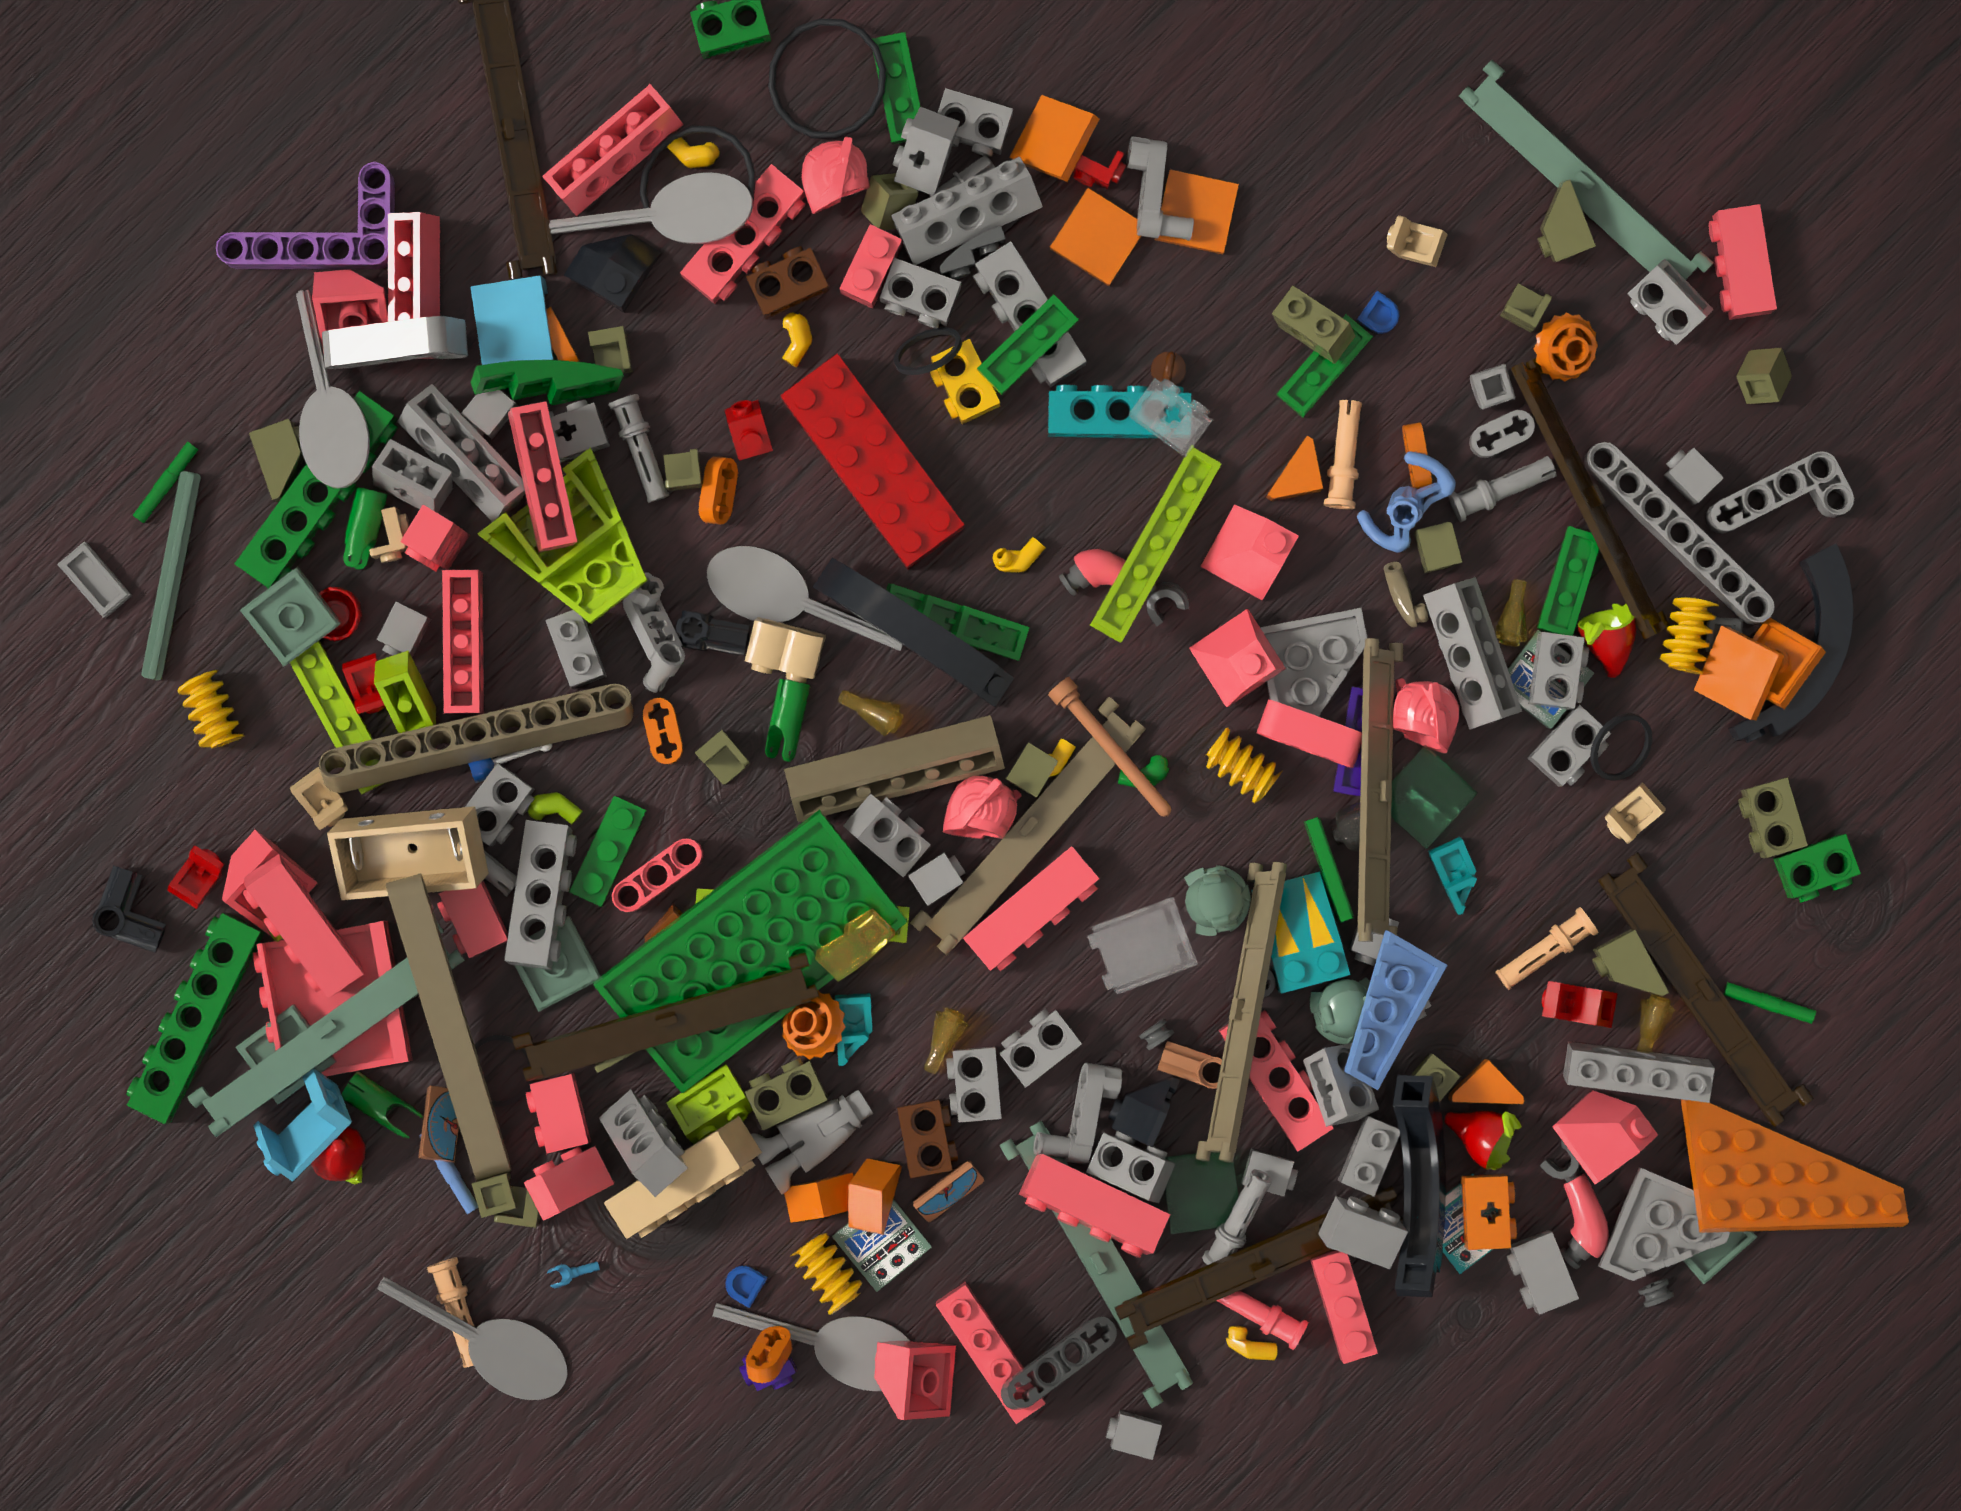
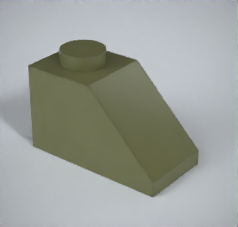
(1564, 226)
(278, 455)
(1629, 964)

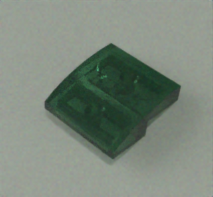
(1428, 796)
(1200, 1193)

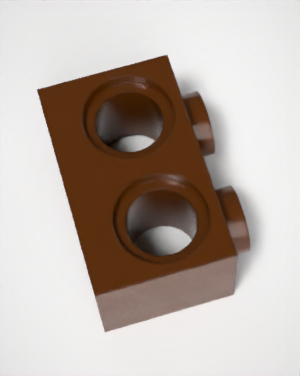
(791, 291)
(917, 1139)

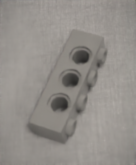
(966, 210)
(1008, 264)
(461, 449)
(1472, 653)
(537, 840)
(1638, 1072)
(644, 1141)

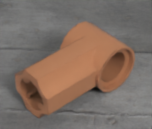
(1186, 1063)

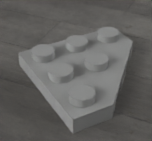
(1315, 657)
(1656, 1228)

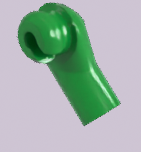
(1154, 771)

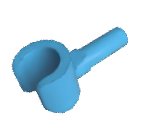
(569, 1273)

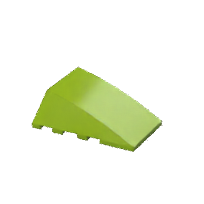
(593, 571)

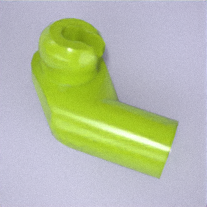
(553, 803)

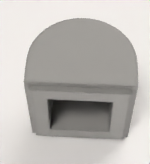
(1492, 386)

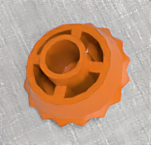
(1566, 347)
(814, 1027)

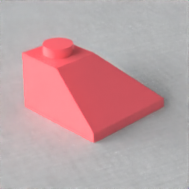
(347, 301)
(1249, 551)
(1237, 658)
(248, 857)
(1604, 1133)
(916, 1377)

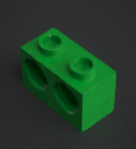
(732, 35)
(1815, 858)

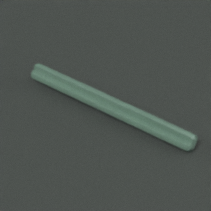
(171, 575)

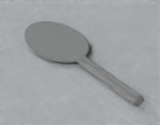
(687, 210)
(332, 423)
(771, 588)
(842, 1346)
(503, 1351)

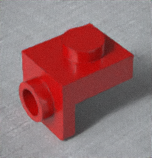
(1091, 172)
(748, 429)
(360, 680)
(197, 876)

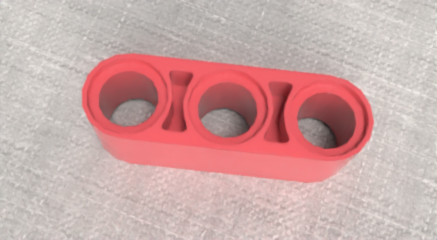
(1310, 733)
(640, 878)

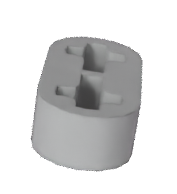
(1498, 426)

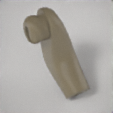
(1401, 595)

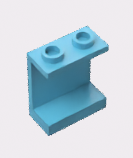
(512, 320)
(309, 1132)

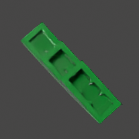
(558, 379)
(970, 625)

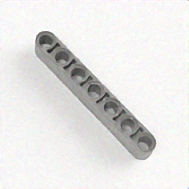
(1696, 537)

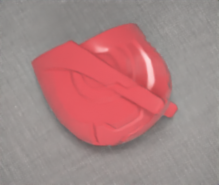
(833, 172)
(1426, 714)
(981, 808)

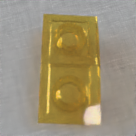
(858, 944)

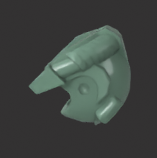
(1216, 899)
(1339, 1009)

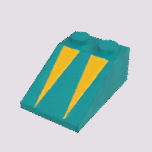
(1306, 937)

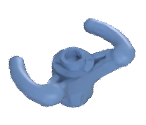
(1408, 504)

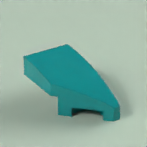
(1455, 871)
(857, 1023)

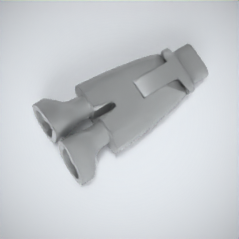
(811, 1136)

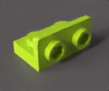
(710, 1104)

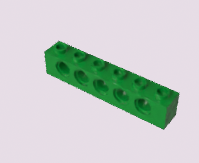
(256, 557)
(142, 1091)

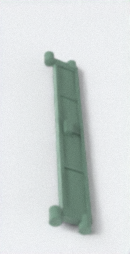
(1561, 164)
(312, 1046)
(1115, 1287)

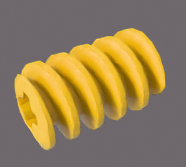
(1688, 634)
(209, 710)
(1242, 766)
(827, 1272)

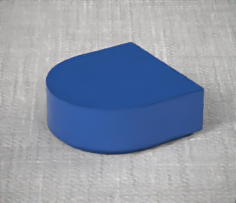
(1379, 314)
(744, 1284)

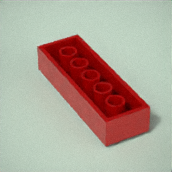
(872, 461)

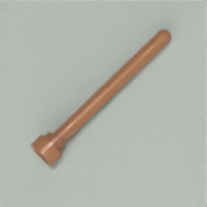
(1068, 696)

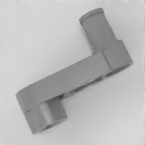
(1151, 222)
(646, 610)
(1093, 1084)

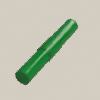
(165, 482)
(1769, 1002)

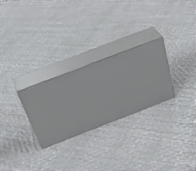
(94, 579)

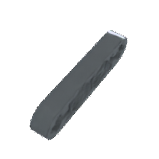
(1057, 1360)

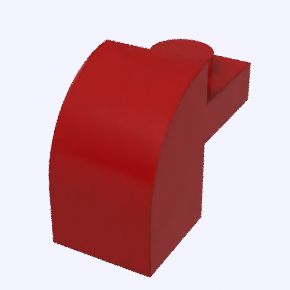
(1579, 1004)

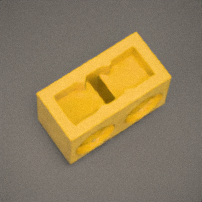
(968, 380)

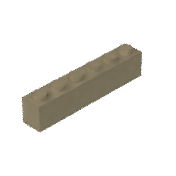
(895, 768)

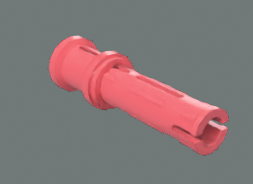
(1269, 1318)

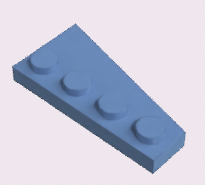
(1392, 1005)

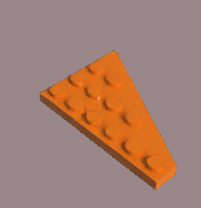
(1772, 1183)

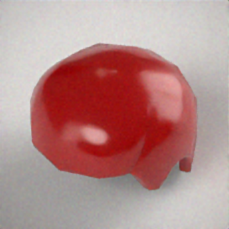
(347, 610)

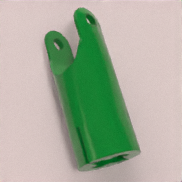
(363, 526)
(787, 718)
(374, 1100)

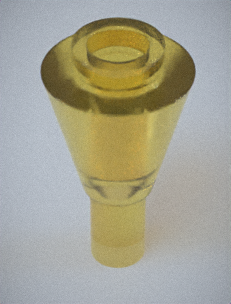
(1512, 623)
(879, 714)
(1654, 1018)
(946, 1031)

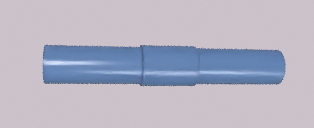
(457, 1184)

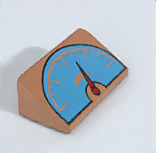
(439, 1126)
(948, 1191)

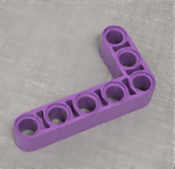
(322, 242)

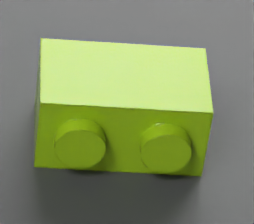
(404, 693)

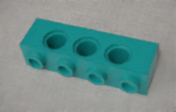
(1064, 423)

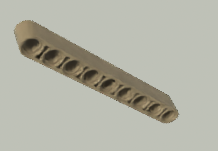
(459, 732)
(448, 1026)

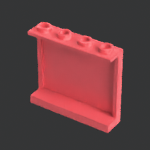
(286, 985)

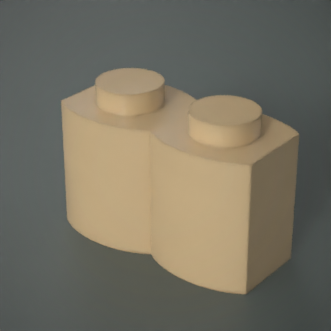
(784, 649)

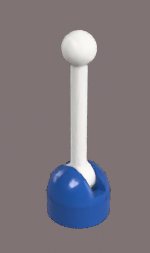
(482, 768)

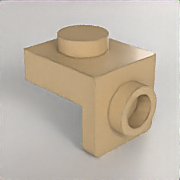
(1415, 241)
(396, 526)
(320, 802)
(1634, 813)

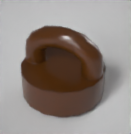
(1168, 366)

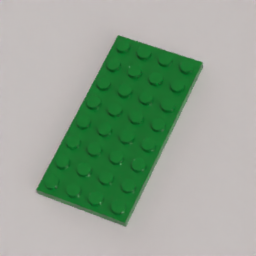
(744, 930)

